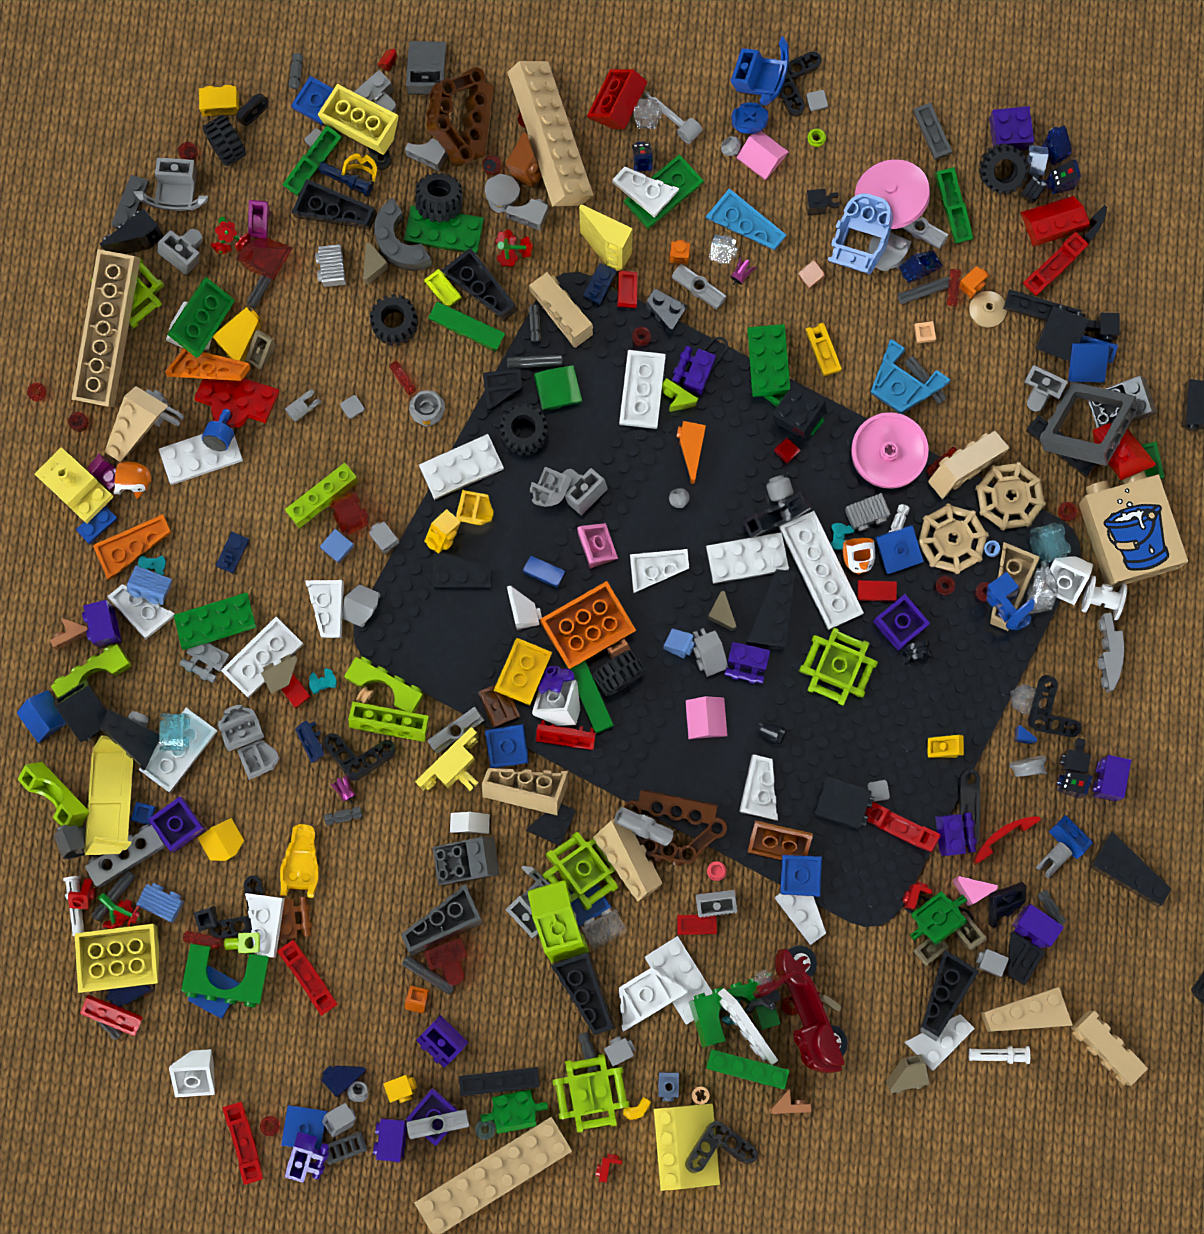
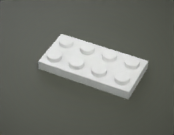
(642, 389)
(194, 458)
(461, 466)
(747, 558)
(266, 648)
(171, 766)
(677, 964)
(747, 1028)

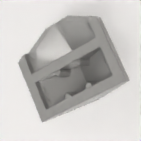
(360, 605)
(258, 758)

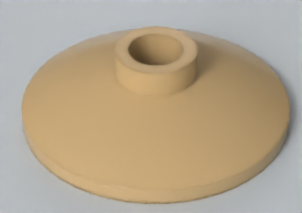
(982, 315)

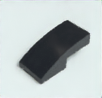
(1096, 222)

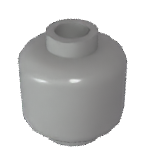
(779, 489)

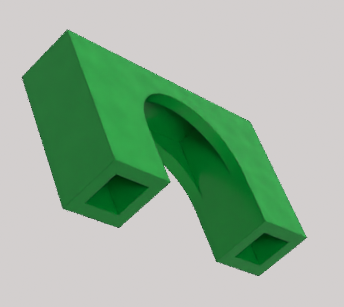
(248, 991)
(706, 1012)
(747, 1069)

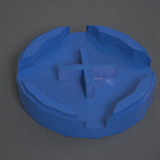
(749, 118)

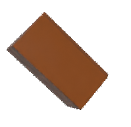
(776, 841)

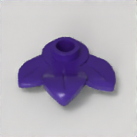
(553, 679)

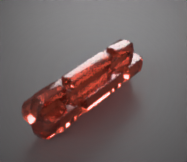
(953, 287)
(402, 378)
(933, 468)
(201, 939)

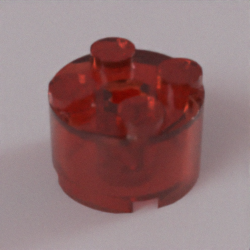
(349, 514)

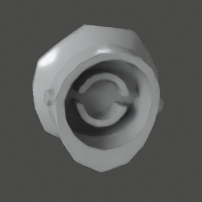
(501, 192)
(427, 408)
(1029, 766)

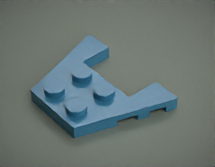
(899, 388)

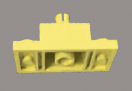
(74, 485)
(452, 764)

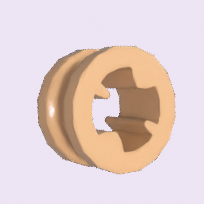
(364, 695)
(706, 1093)

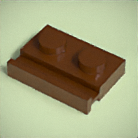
(498, 706)

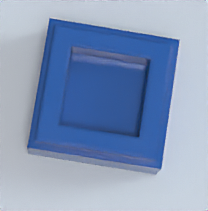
(142, 813)

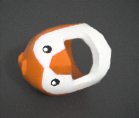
(133, 477)
(859, 554)

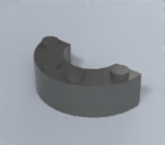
(398, 254)
(70, 841)

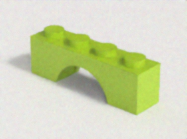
(111, 660)
(363, 673)
(40, 780)

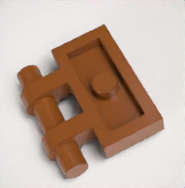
(289, 926)

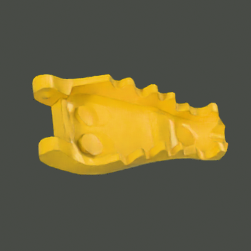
(300, 864)

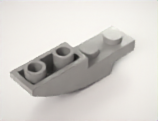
(1111, 660)

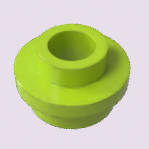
(816, 132)

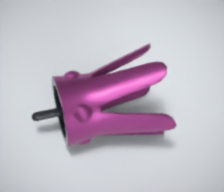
(739, 275)
(344, 789)

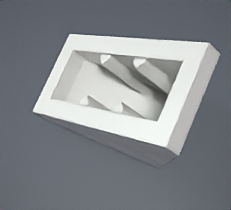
(469, 823)

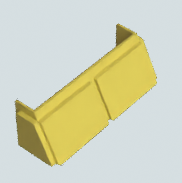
(108, 799)

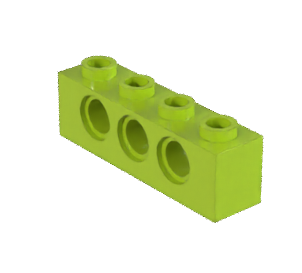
(321, 494)
(388, 721)

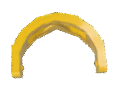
(346, 166)

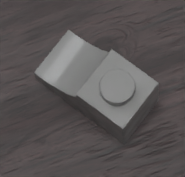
(430, 153)
(531, 214)

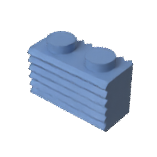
(148, 585)
(160, 903)

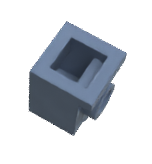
(1037, 159)
(665, 1078)

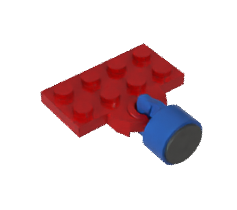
(231, 406)

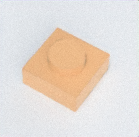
(924, 332)

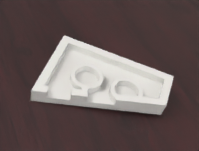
(646, 192)
(656, 566)
(328, 606)
(139, 612)
(759, 789)
(804, 915)
(266, 920)
(936, 1051)

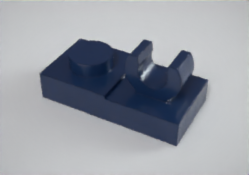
(599, 283)
(232, 552)
(309, 741)

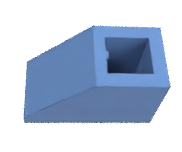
(679, 643)

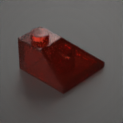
(264, 256)

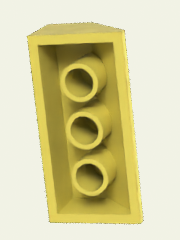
(359, 119)

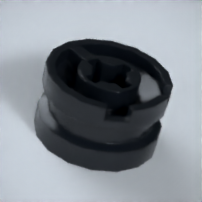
(1034, 189)
(917, 651)

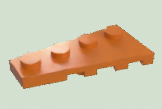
(207, 367)
(128, 546)

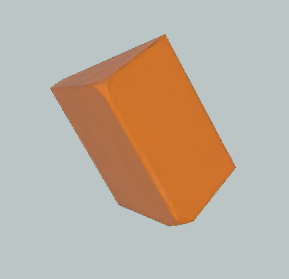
(416, 999)

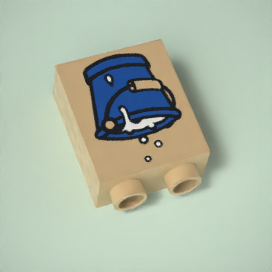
(1132, 529)

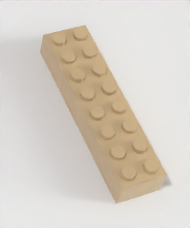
(550, 133)
(106, 328)
(493, 1176)

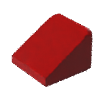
(388, 59)
(787, 450)

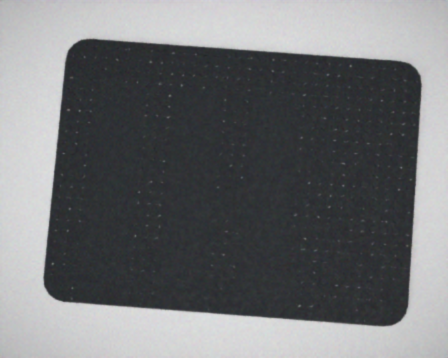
(461, 637)

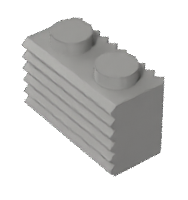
(331, 265)
(867, 512)
(716, 903)

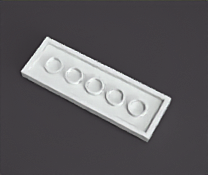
(821, 570)

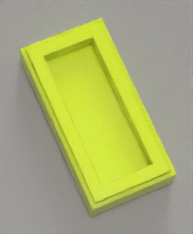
(443, 288)

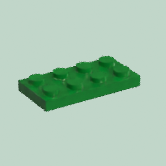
(677, 174)
(454, 235)
(201, 317)
(768, 360)
(215, 621)

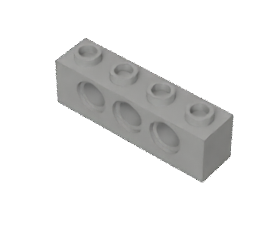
(96, 864)

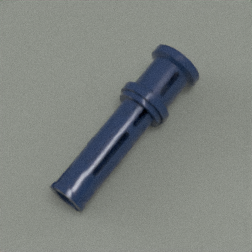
(353, 181)

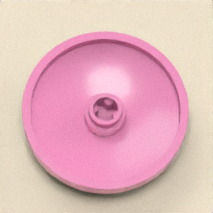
(902, 187)
(889, 450)

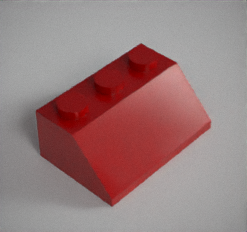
(617, 98)
(1055, 220)
(1129, 455)

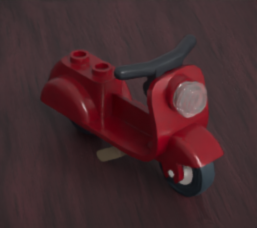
(818, 1041)

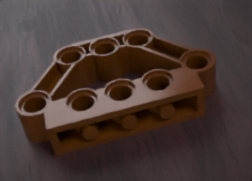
(446, 134)
(699, 843)

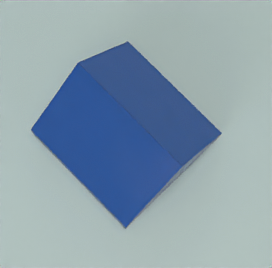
(41, 716)

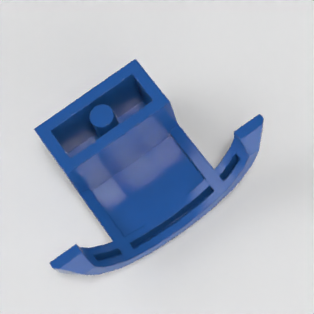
(759, 74)
(1000, 594)

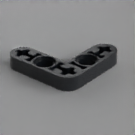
(791, 75)
(1045, 712)
(355, 762)
(246, 920)
(714, 1141)

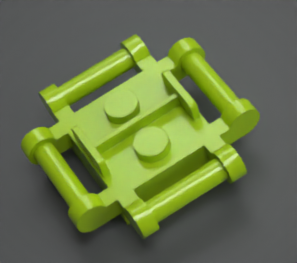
(144, 295)
(838, 666)
(581, 870)
(590, 1093)

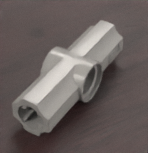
(930, 233)
(690, 279)
(446, 737)
(643, 826)
(424, 1126)

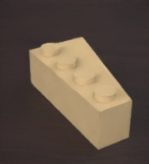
(561, 309)
(133, 421)
(967, 463)
(1021, 568)
(526, 788)
(628, 859)
(1035, 1011)
(1108, 1048)

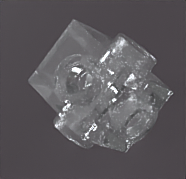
(647, 113)
(723, 249)
(1022, 698)

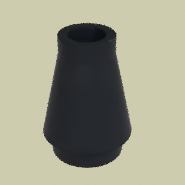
(771, 732)

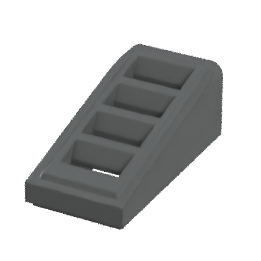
(361, 1142)

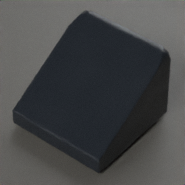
(206, 918)

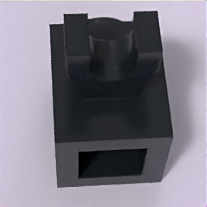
(818, 201)
(1106, 326)
(1075, 759)

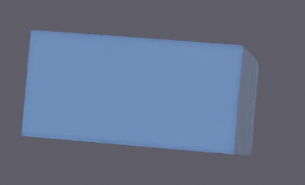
(336, 546)

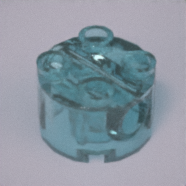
(1049, 542)
(173, 732)

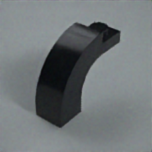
(771, 519)

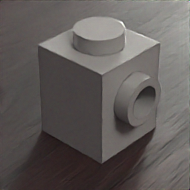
(383, 537)
(991, 962)
(619, 1050)
(339, 1120)

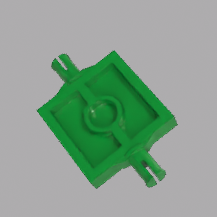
(938, 918)
(514, 1111)

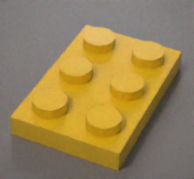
(523, 671)

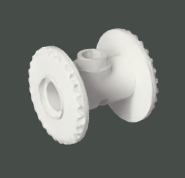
(1105, 595)

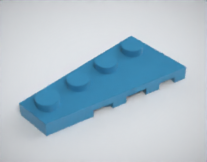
(743, 219)

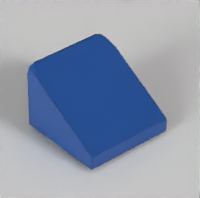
(1024, 736)

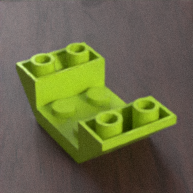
(556, 922)

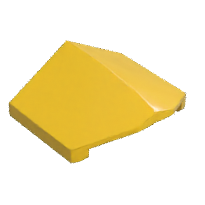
(474, 508)
(222, 841)

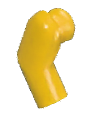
(638, 1111)

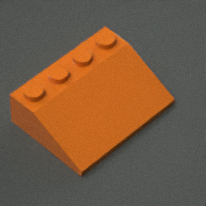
(587, 625)

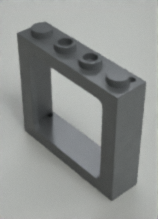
(1084, 450)

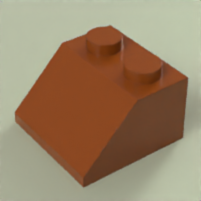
(523, 163)

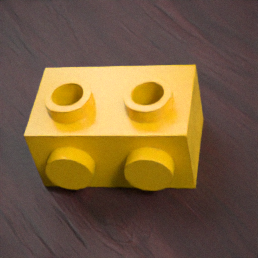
(218, 100)
(442, 532)
(400, 1088)

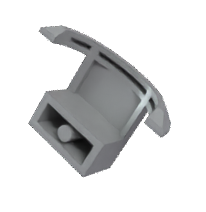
(174, 186)
(521, 909)

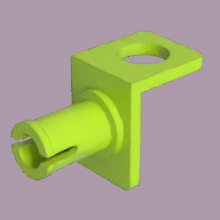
(244, 943)

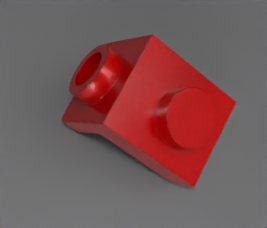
(910, 897)
(82, 899)
(602, 1170)

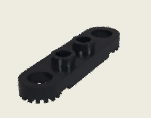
(970, 800)

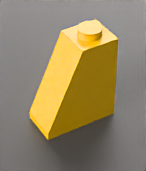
(238, 334)

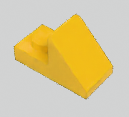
(946, 746)

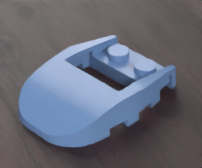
(867, 215)

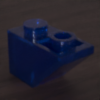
(1058, 144)

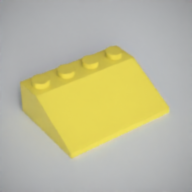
(607, 237)
(117, 958)
(676, 1136)

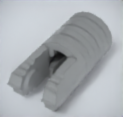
(299, 408)
(1057, 856)

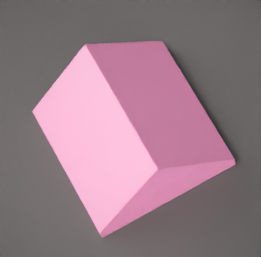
(761, 154)
(597, 544)
(706, 717)
(973, 889)

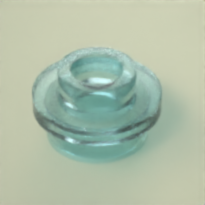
(485, 1136)

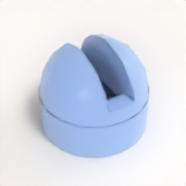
(988, 548)

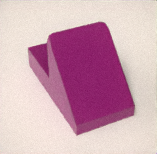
(258, 218)
(103, 470)

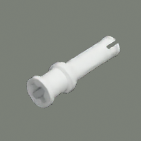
(76, 915)
(1010, 1055)

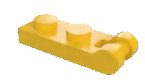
(823, 350)

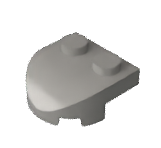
(894, 252)
(550, 488)
(239, 727)

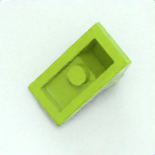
(682, 398)

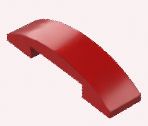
(1055, 264)
(1023, 824)
(902, 828)
(307, 977)
(243, 1142)

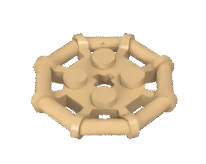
(1004, 504)
(951, 549)

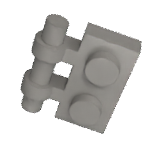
(209, 655)

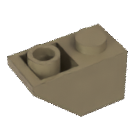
(280, 674)
(908, 1074)

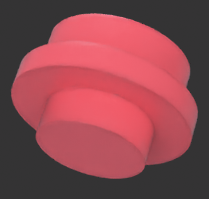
(716, 871)

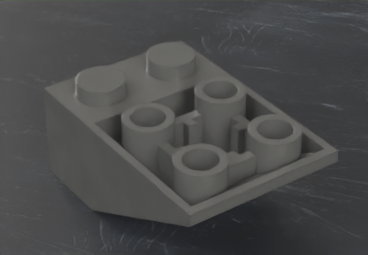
(425, 66)
(1137, 387)
(466, 860)

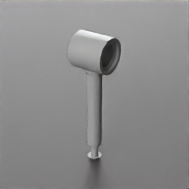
(688, 129)

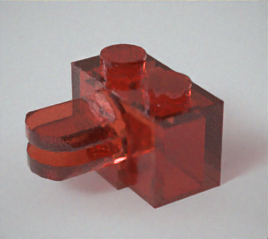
(448, 958)

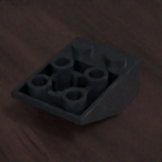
(133, 236)

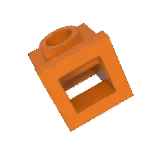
(679, 252)
(973, 281)

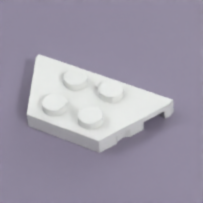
(646, 996)

